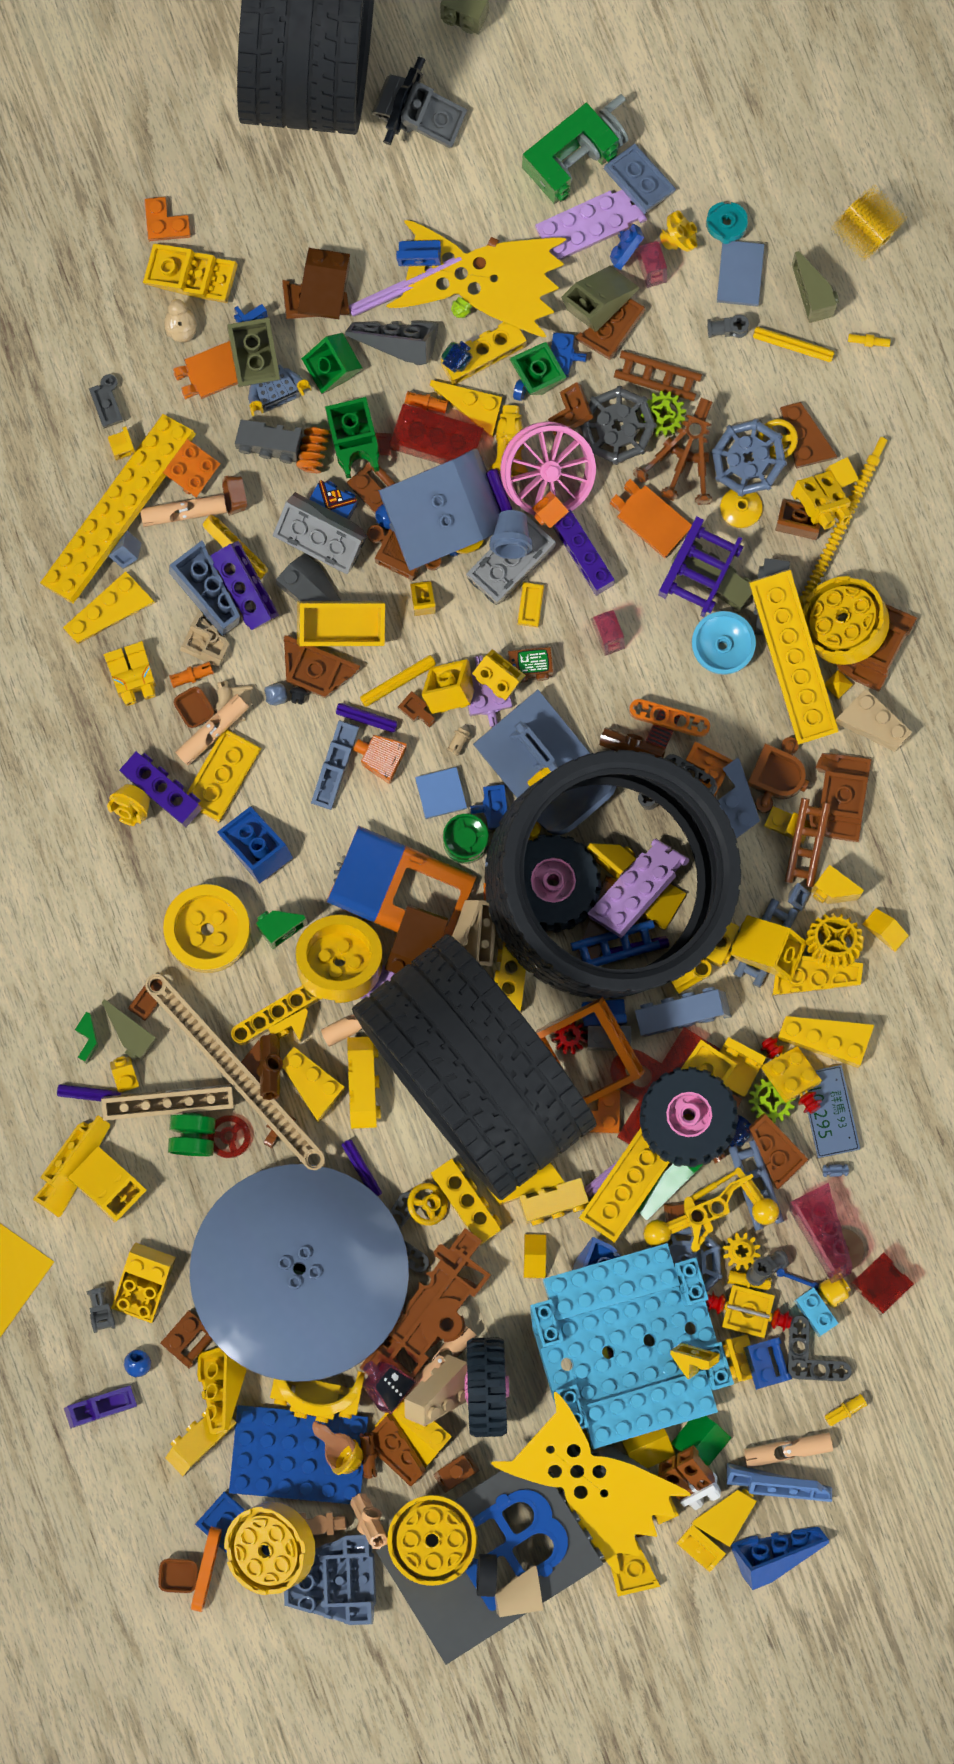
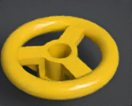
(793, 437)
(436, 1199)

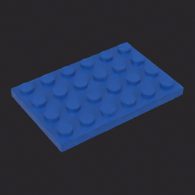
(285, 1459)

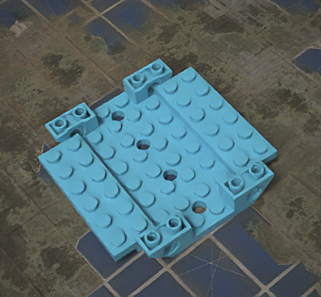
(615, 1308)

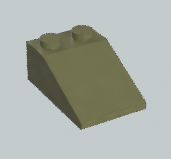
(814, 289)
(253, 352)

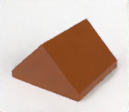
(795, 521)

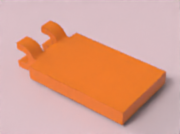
(208, 372)
(651, 518)

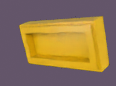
(530, 604)

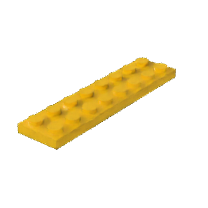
(793, 656)

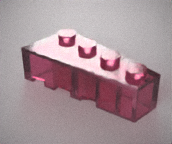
(820, 1225)

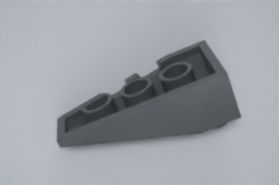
(406, 342)
(306, 581)

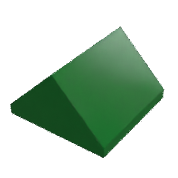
(538, 369)
(705, 1436)

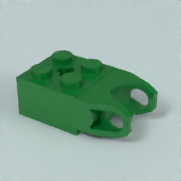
(353, 441)

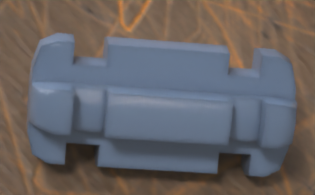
(835, 1170)

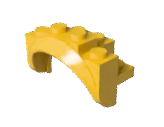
(319, 1398)

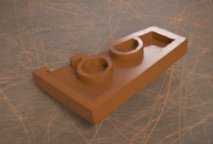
(291, 300)
(614, 331)
(811, 444)
(777, 1150)
(397, 1451)

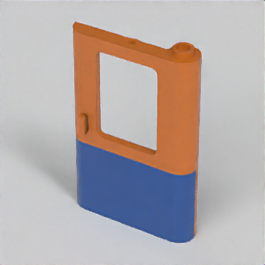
(374, 874)

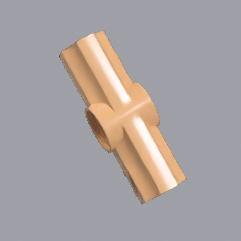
(369, 1521)

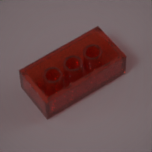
(433, 435)

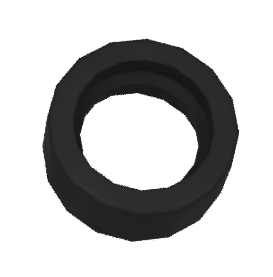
(486, 1575)

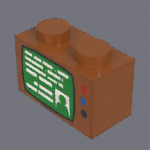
(533, 663)

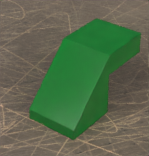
(87, 1030)

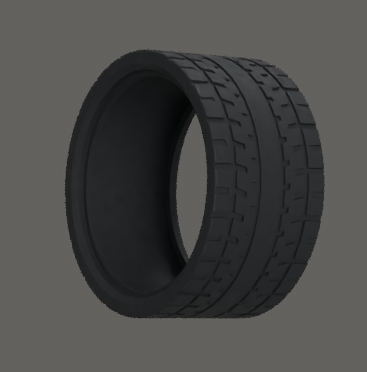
(303, 63)
(705, 829)
(475, 1066)

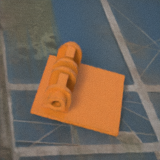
(191, 468)

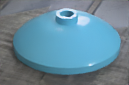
(728, 629)

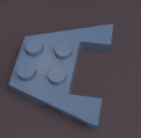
(739, 802)

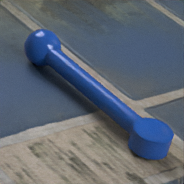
(780, 1273)

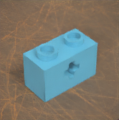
(816, 1312)

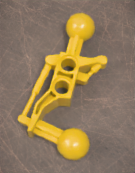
(764, 1211)

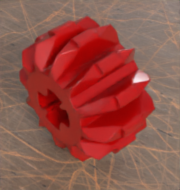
(570, 1044)

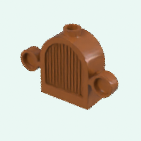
(390, 553)
(778, 774)

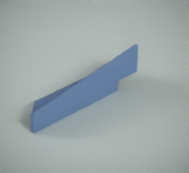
(777, 1485)

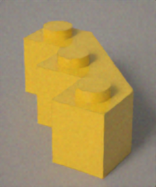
(362, 1083)

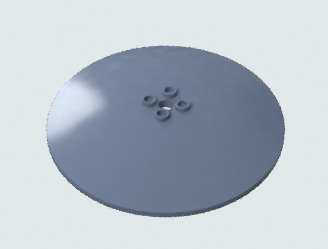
(288, 1321)

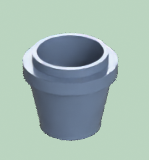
(511, 535)

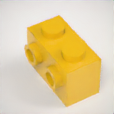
(498, 674)

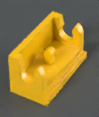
(700, 1548)

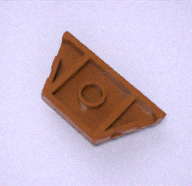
(315, 669)

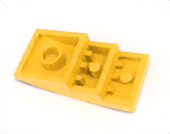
(190, 273)

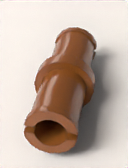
(369, 1455)

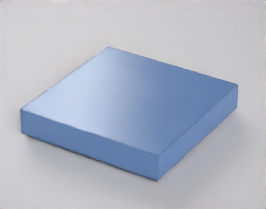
(441, 793)

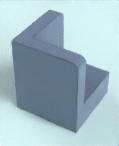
(126, 550)

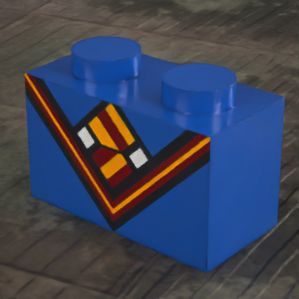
(330, 497)

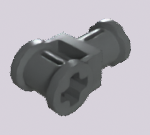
(728, 327)
(766, 1267)
(100, 1311)

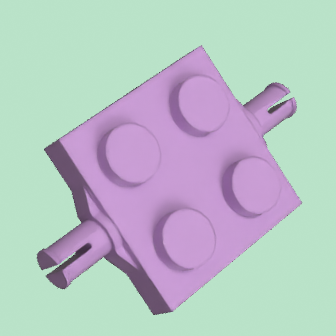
(485, 701)

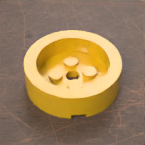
(860, 633)
(200, 907)
(343, 939)
(289, 1545)
(455, 1546)

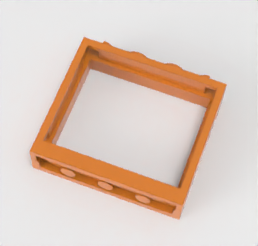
(615, 1035)

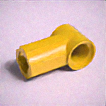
(691, 978)

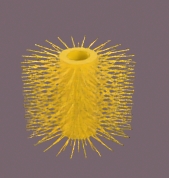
(869, 223)

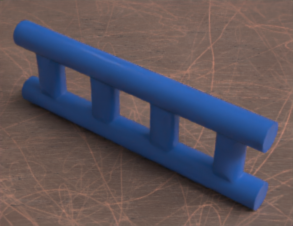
(627, 951)

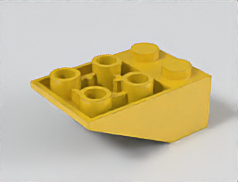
(107, 1184)
(143, 1282)

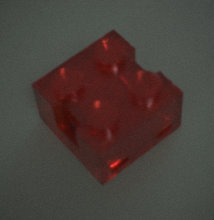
(881, 1283)

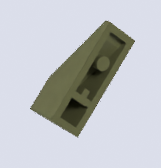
(131, 1035)

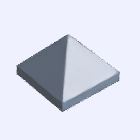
(798, 896)

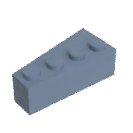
(205, 587)
(682, 1012)

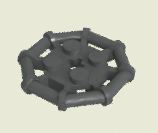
(629, 429)

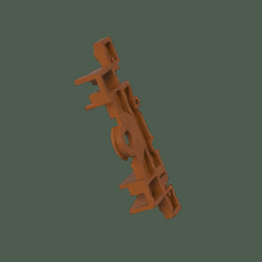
(433, 1303)

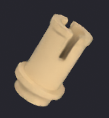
(458, 741)

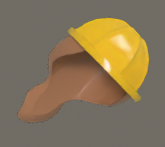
(340, 1450)

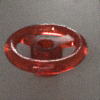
(239, 1124)

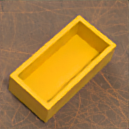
(340, 623)

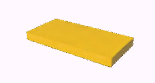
(223, 773)

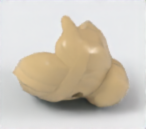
(178, 313)

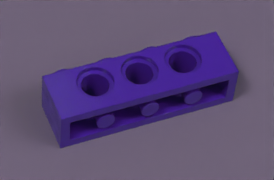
(583, 553)
(245, 573)
(183, 813)

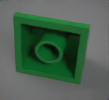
(331, 362)
(279, 926)

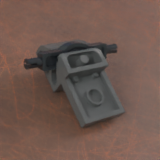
(414, 106)

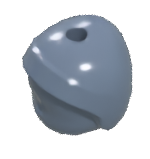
(275, 694)

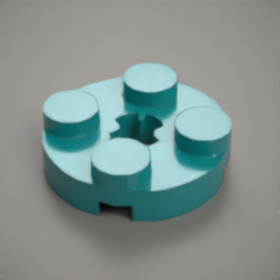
(724, 232)

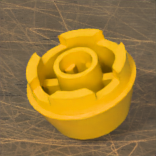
(130, 804)

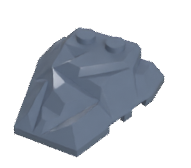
(339, 1583)

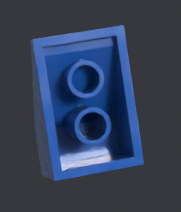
(255, 844)

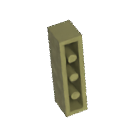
(733, 589)

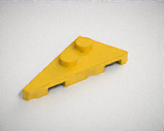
(477, 406)

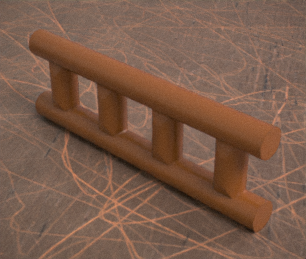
(645, 380)
(800, 830)

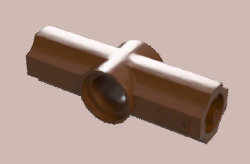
(619, 741)
(269, 1067)

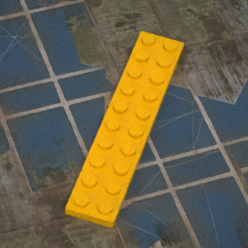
(116, 509)
(640, 1167)

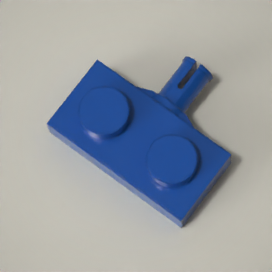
(628, 243)
(564, 352)
(493, 805)

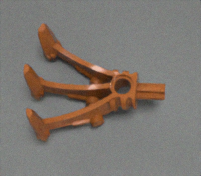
(684, 454)

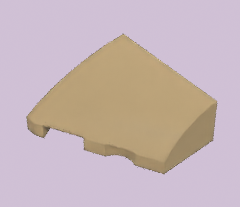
(205, 642)
(520, 1595)

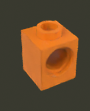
(549, 510)

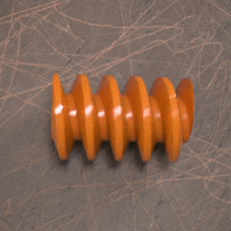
(311, 449)

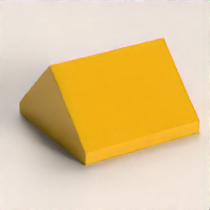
(649, 1448)

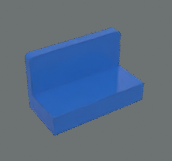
(419, 253)
(617, 1008)

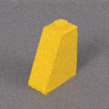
(726, 1517)

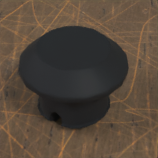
(298, 694)

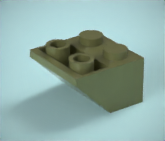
(465, 13)

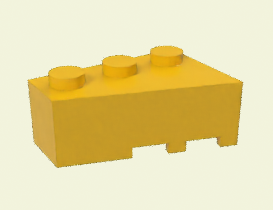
(312, 1083)
(543, 1179)
(554, 1202)
(193, 1445)

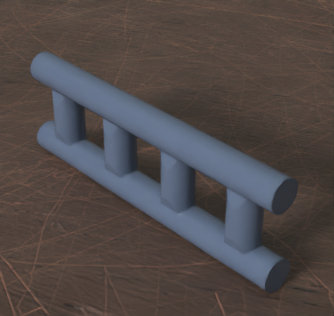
(788, 919)
(762, 1172)

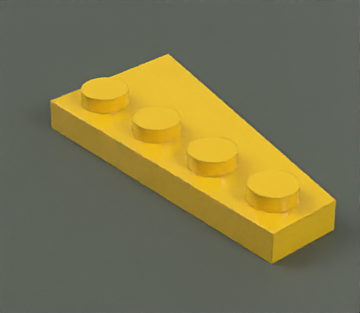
(115, 603)
(815, 977)
(634, 1574)

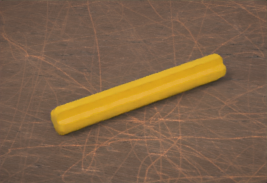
(793, 344)
(397, 680)

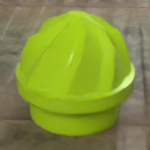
(460, 308)

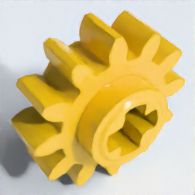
(745, 1244)

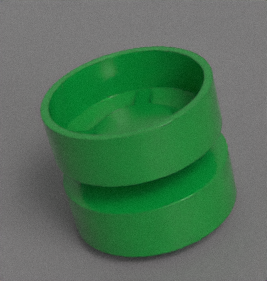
(465, 838)
(192, 1128)

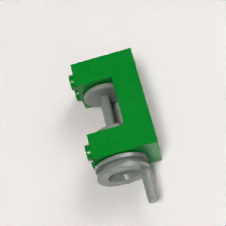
(595, 132)

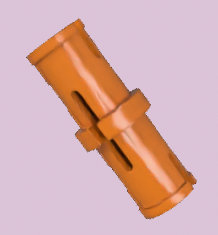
(426, 402)
(191, 674)

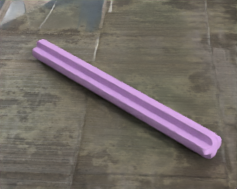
(394, 290)

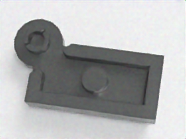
(105, 401)

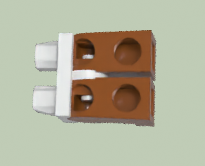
(691, 1474)

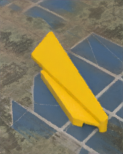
(79, 1145)

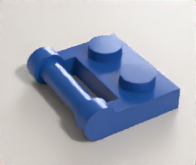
(761, 1363)

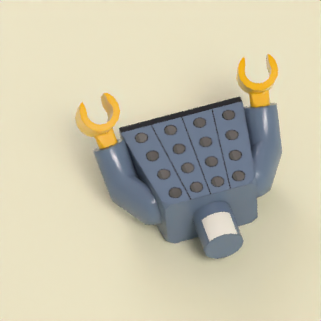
(276, 393)

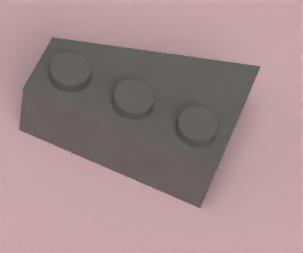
(269, 441)

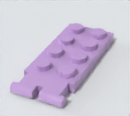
(590, 223)
(637, 888)

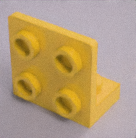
(747, 1066)
(736, 1358)

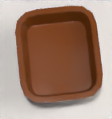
(234, 494)
(193, 707)
(177, 1575)

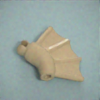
(226, 693)

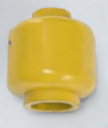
(834, 1293)

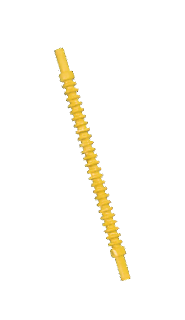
(872, 461)

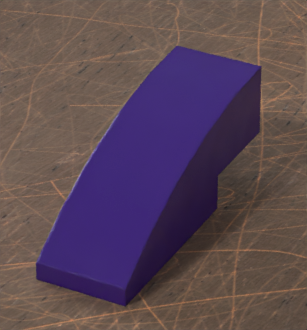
(100, 1407)

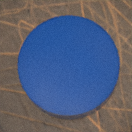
(519, 391)

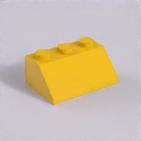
(425, 1440)

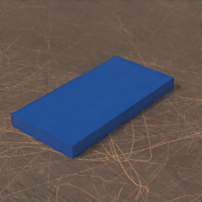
(221, 1515)

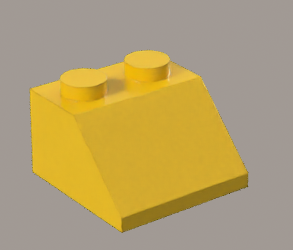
(448, 686)
(835, 888)

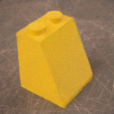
(768, 947)

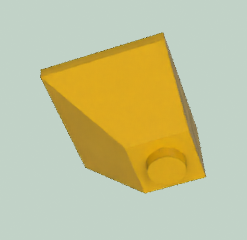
(612, 857)
(664, 906)

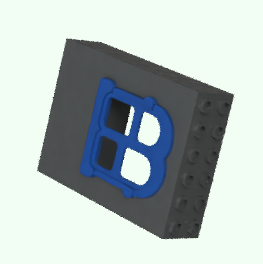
(453, 1611)

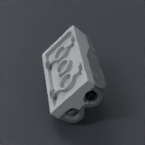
(320, 533)
(501, 576)

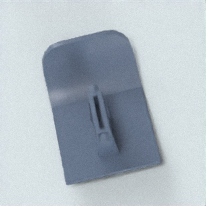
(441, 509)
(536, 739)

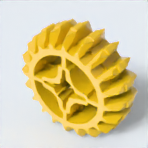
(835, 933)

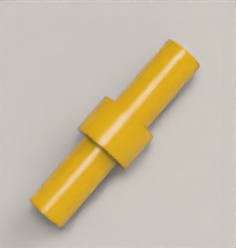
(869, 340)

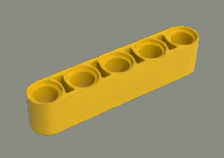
(266, 1014)

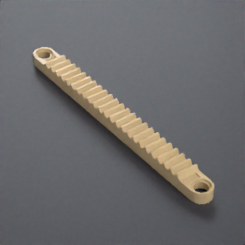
(234, 1071)

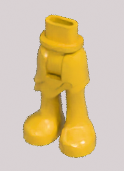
(507, 428)

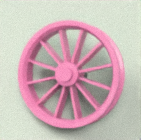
(547, 469)

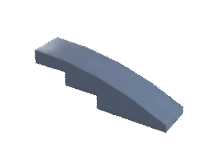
(335, 765)

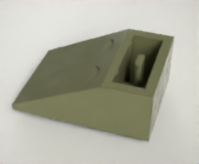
(599, 296)

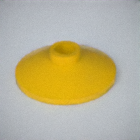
(741, 517)

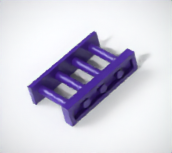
(679, 568)

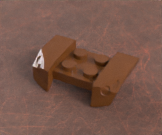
(874, 669)
(846, 791)

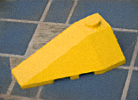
(221, 1386)

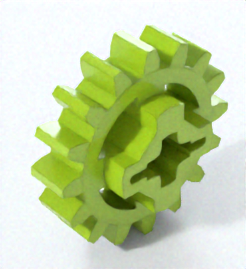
(671, 416)
(761, 1101)

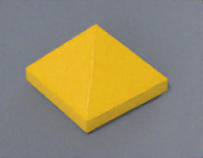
(838, 684)

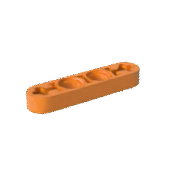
(670, 714)
(206, 1569)

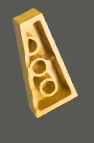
(832, 1039)

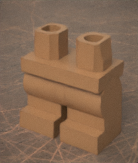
(322, 1524)

